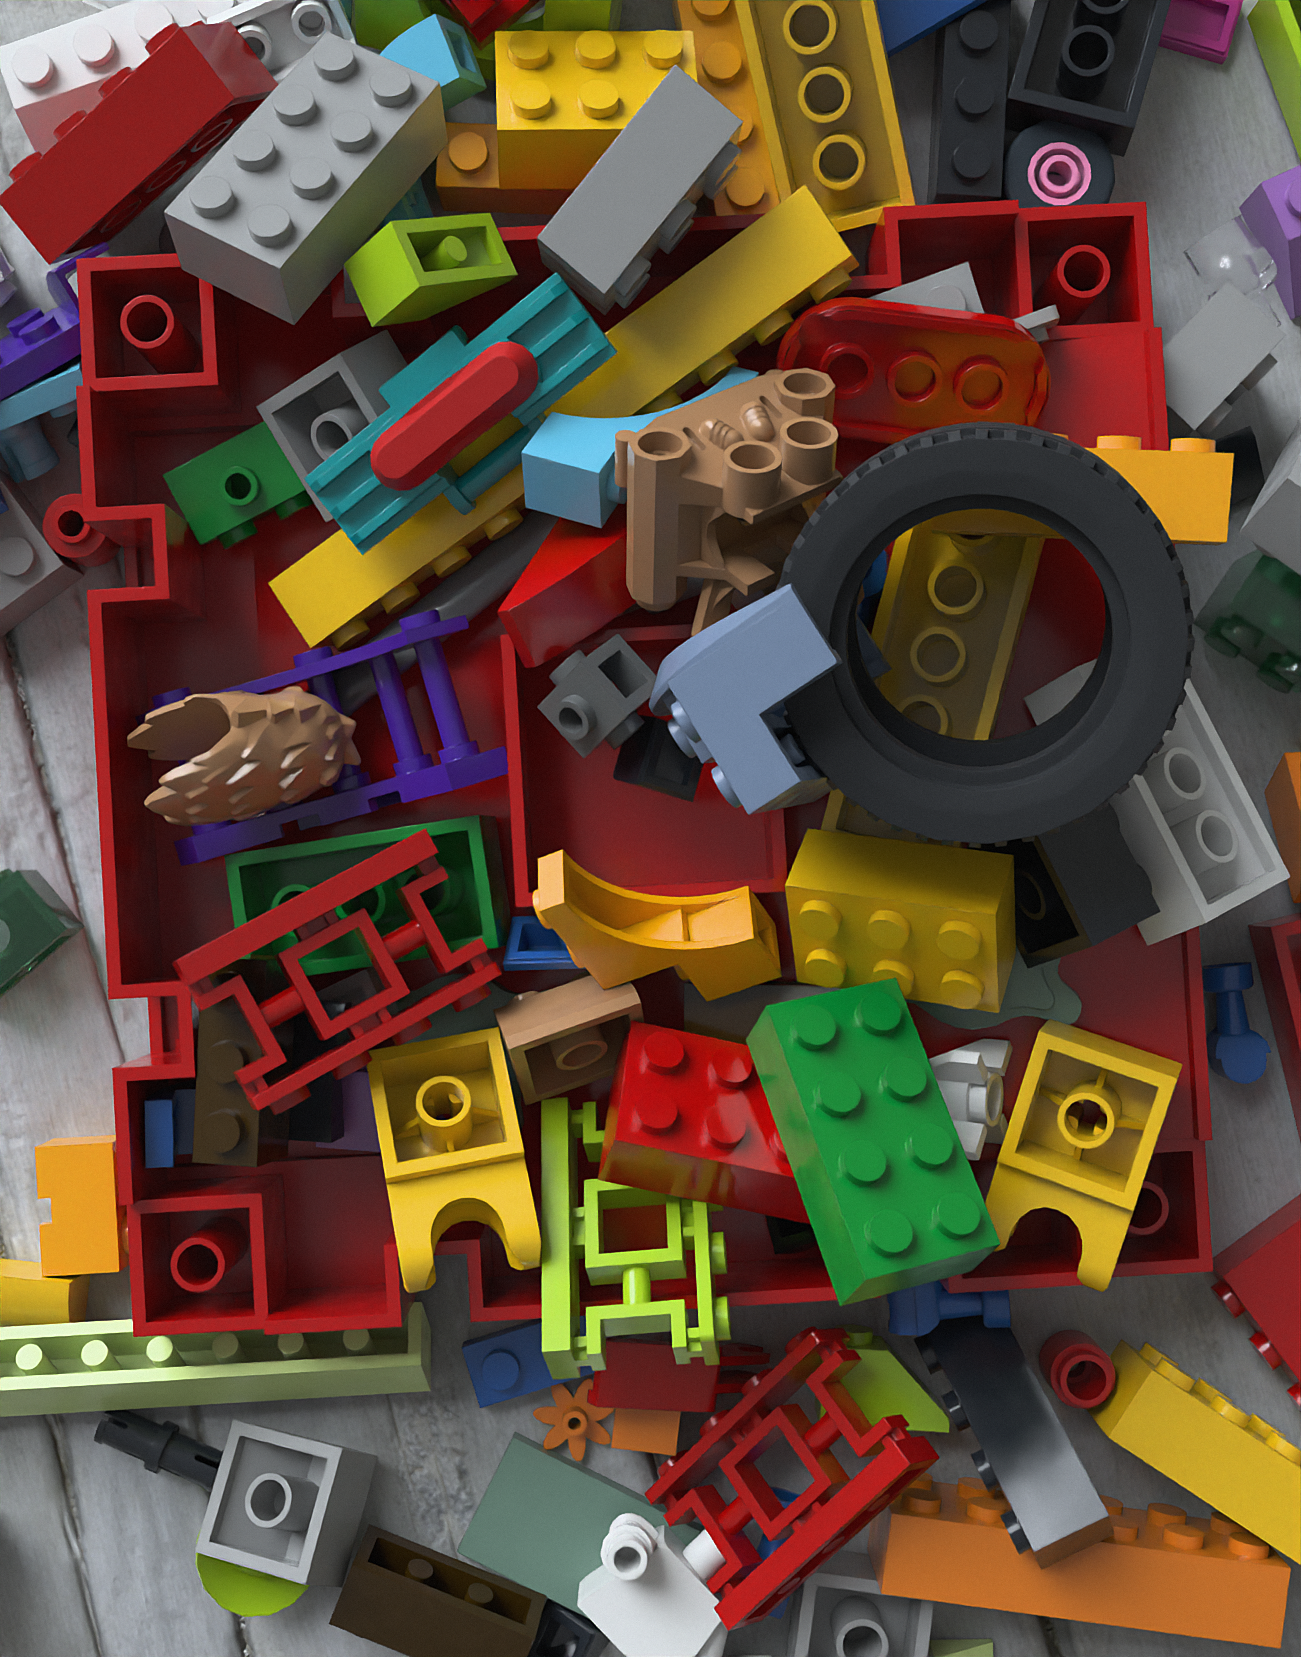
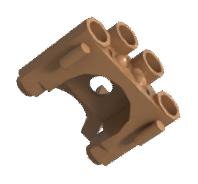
(740, 453)

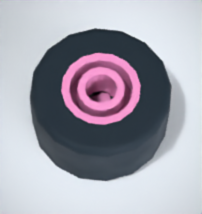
(1056, 147)

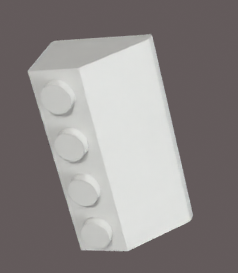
(66, 66)
(1185, 818)

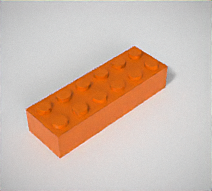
(1150, 1575)

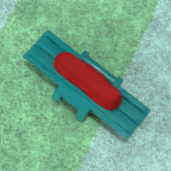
(449, 402)

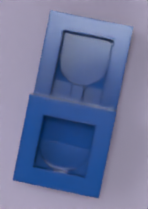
(169, 1124)

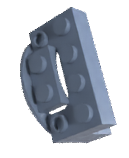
(731, 692)

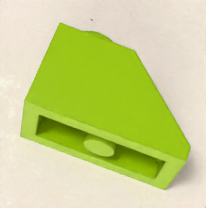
(428, 266)
(887, 1385)

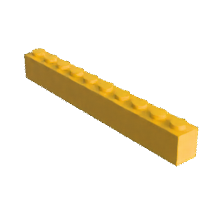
(663, 350)

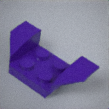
(40, 339)

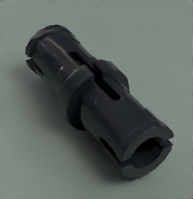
(160, 1447)

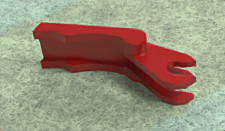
(647, 1377)

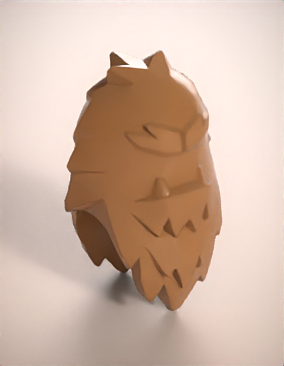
(243, 753)

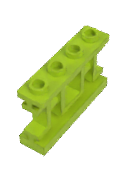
(578, 1233)

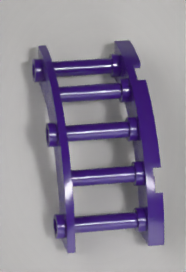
(353, 791)

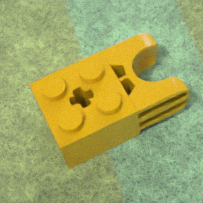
(457, 1165)
(1078, 1166)

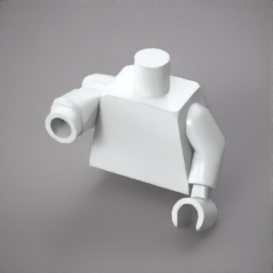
(655, 1592)

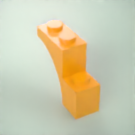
(622, 934)

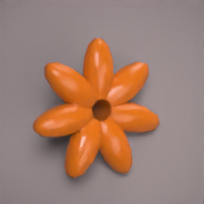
(568, 1408)

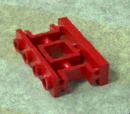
(316, 924)
(819, 1520)

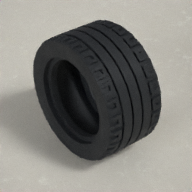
(1028, 779)

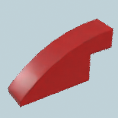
(568, 588)

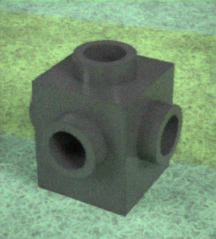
(589, 706)

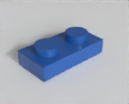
(511, 1362)

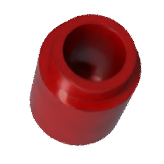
(61, 531)
(1087, 1383)

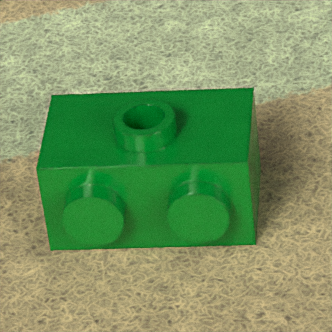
(237, 486)

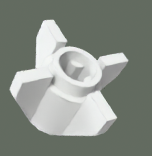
(974, 1091)

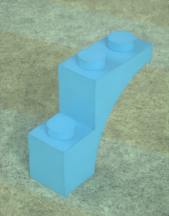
(573, 460)

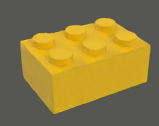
(572, 95)
(905, 913)

